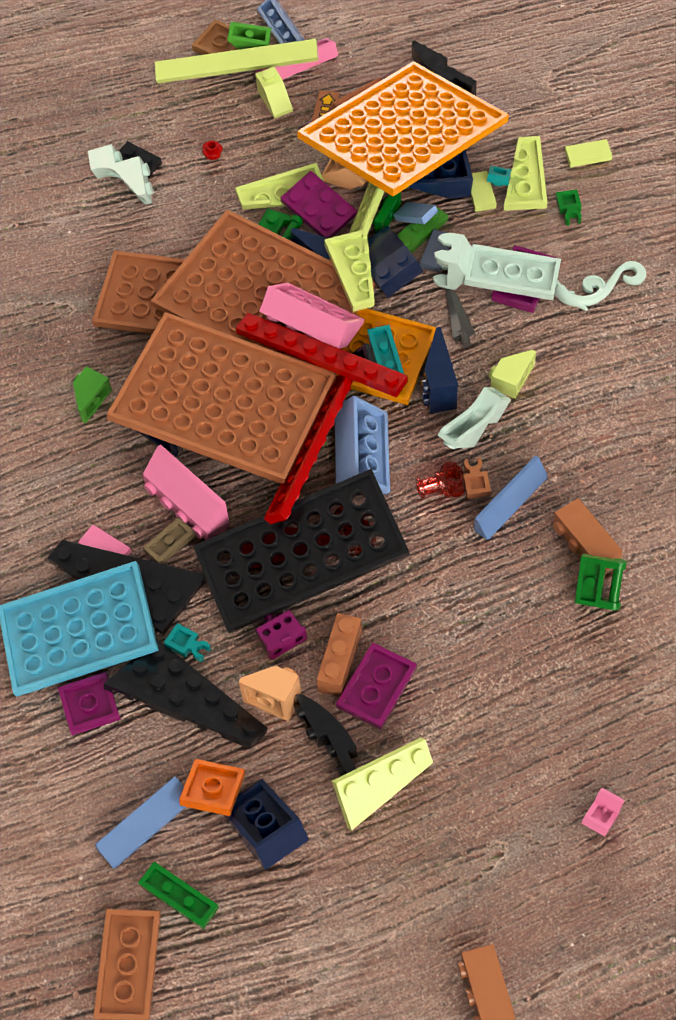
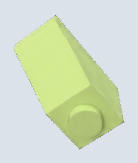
(273, 92)
(512, 372)

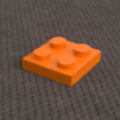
(212, 787)

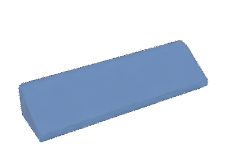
(279, 22)
(510, 498)
(141, 824)

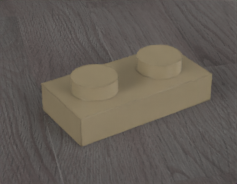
(169, 541)

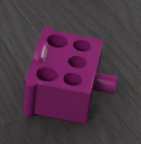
(280, 634)

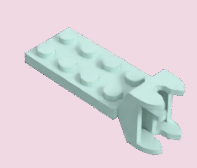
(495, 268)

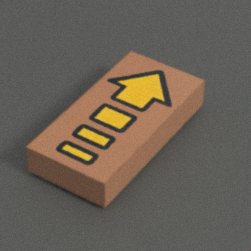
(324, 103)

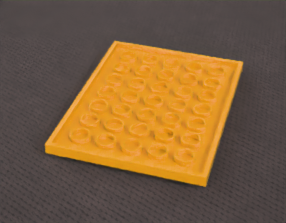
(402, 127)

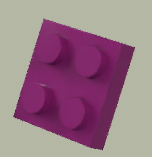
(88, 704)

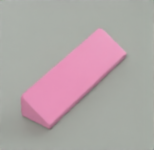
(326, 51)

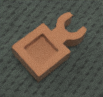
(475, 481)

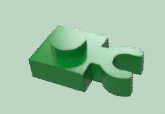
(569, 204)

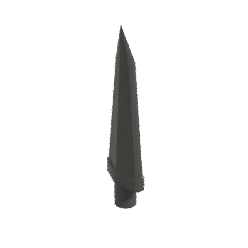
(459, 321)

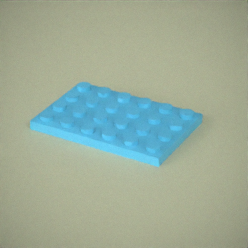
(77, 628)

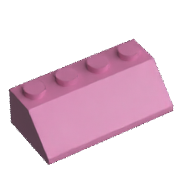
(310, 315)
(185, 495)

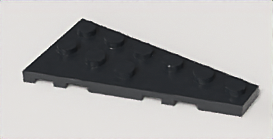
(165, 586)
(183, 693)

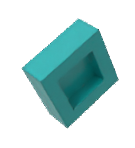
(499, 176)

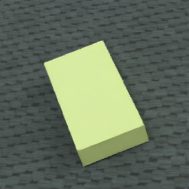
(588, 153)
(482, 192)

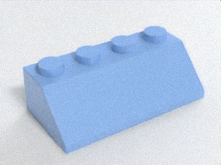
(362, 442)

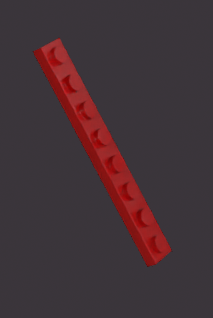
(322, 355)
(290, 491)

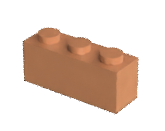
(584, 532)
(339, 655)
(486, 984)

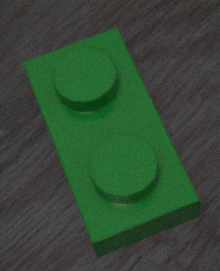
(385, 216)

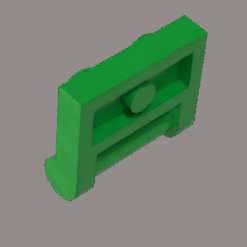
(276, 221)
(592, 580)

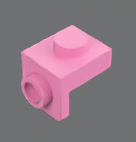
(603, 812)

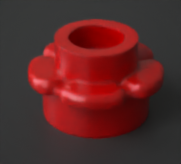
(212, 149)

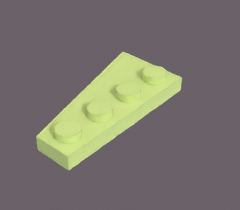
(527, 178)
(267, 191)
(352, 265)
(376, 782)

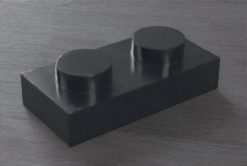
(130, 151)

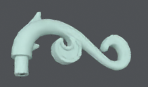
(603, 289)

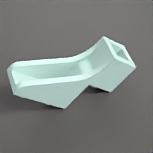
(133, 172)
(469, 426)

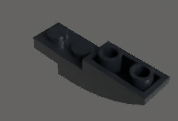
(437, 63)
(327, 731)

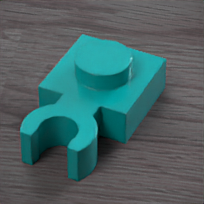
(184, 641)

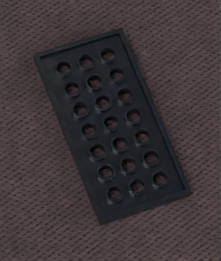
(303, 587)

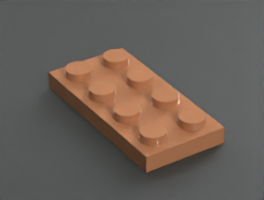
(127, 965)

